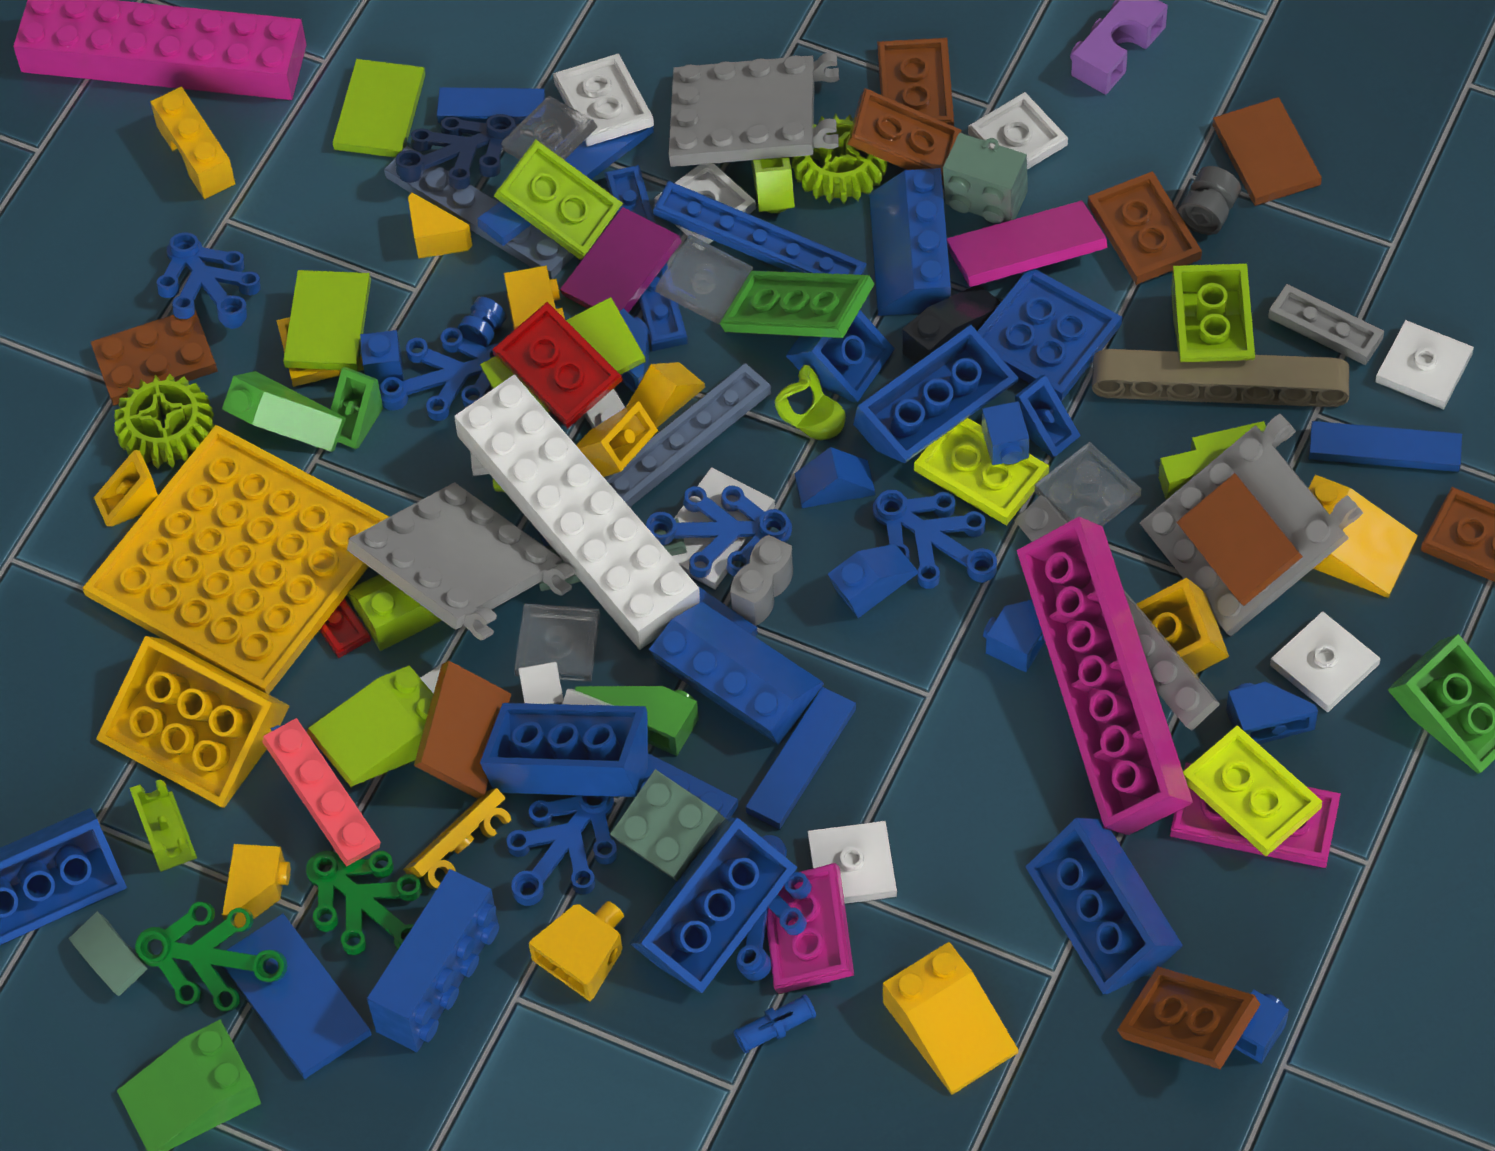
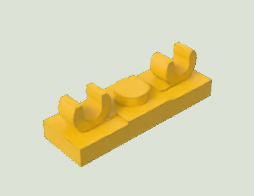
(458, 837)

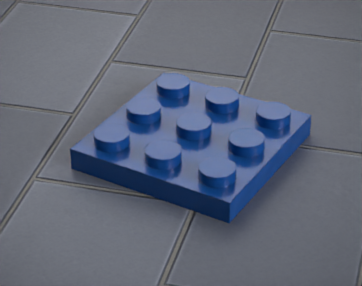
(1048, 331)

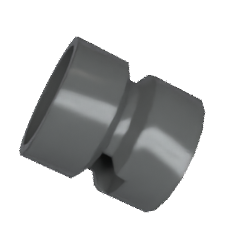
(1209, 200)

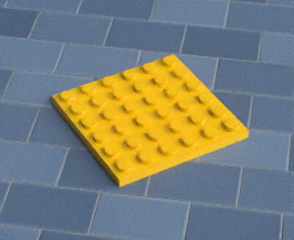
(237, 559)

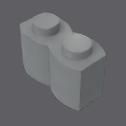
(762, 579)

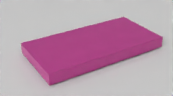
(1026, 243)
(1306, 845)

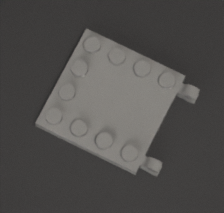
(749, 110)
(1282, 496)
(458, 558)

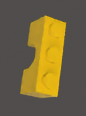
(188, 132)

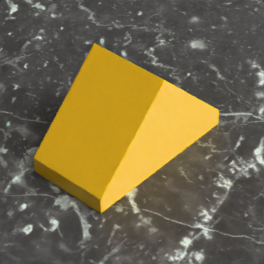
(437, 230)
(666, 390)
(127, 491)

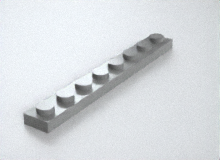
(1170, 673)

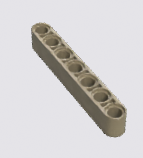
(1257, 381)

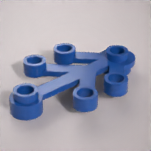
(188, 251)
(450, 372)
(723, 528)
(933, 532)
(564, 838)
(761, 965)

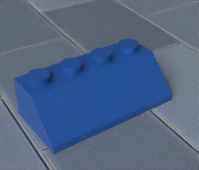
(910, 243)
(933, 396)
(735, 670)
(568, 749)
(55, 874)
(713, 904)
(1103, 905)

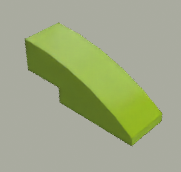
(1182, 467)

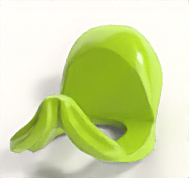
(823, 418)

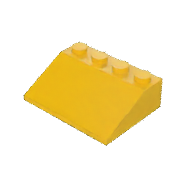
(190, 720)

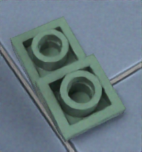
(108, 953)

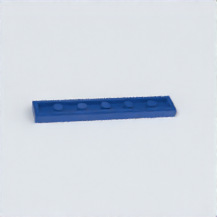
(505, 224)
(750, 234)
(659, 313)

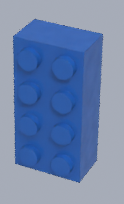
(434, 961)

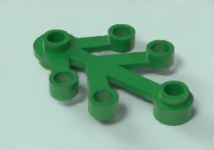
(359, 896)
(204, 955)

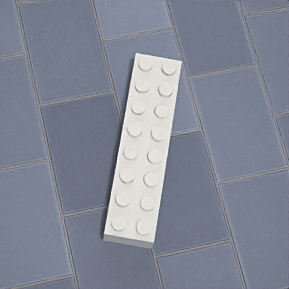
(576, 511)

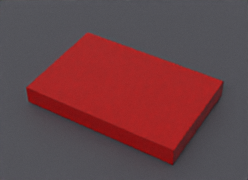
(557, 365)

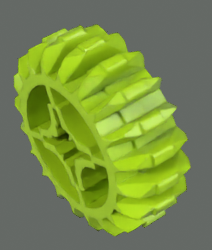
(843, 168)
(186, 422)

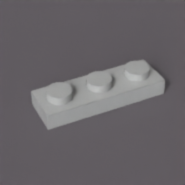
(1326, 324)

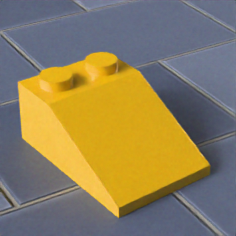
(1375, 545)
(1187, 624)
(948, 1018)

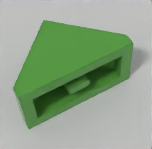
(360, 402)

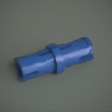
(775, 1023)

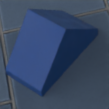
(1046, 417)
(834, 478)

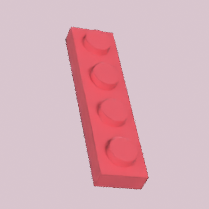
(321, 792)

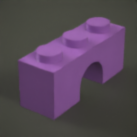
(1099, 59)

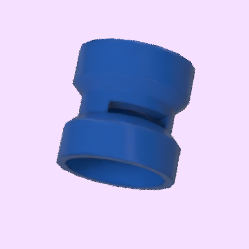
(484, 319)

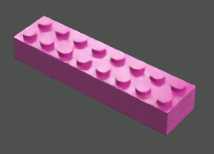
(162, 46)
(1104, 677)

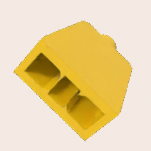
(580, 947)

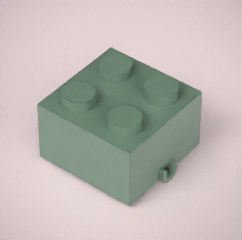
(985, 179)
(667, 825)

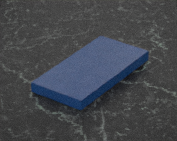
(304, 1007)

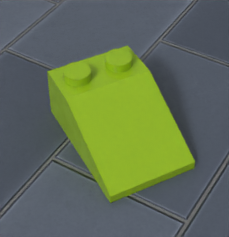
(1212, 313)
(375, 727)

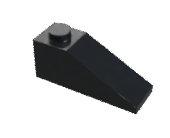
(945, 320)

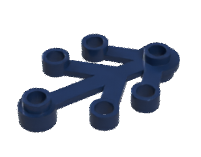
(411, 163)

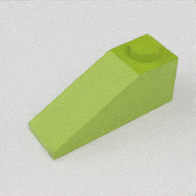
(773, 184)

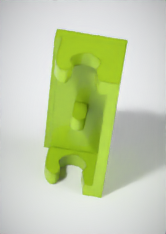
(163, 826)

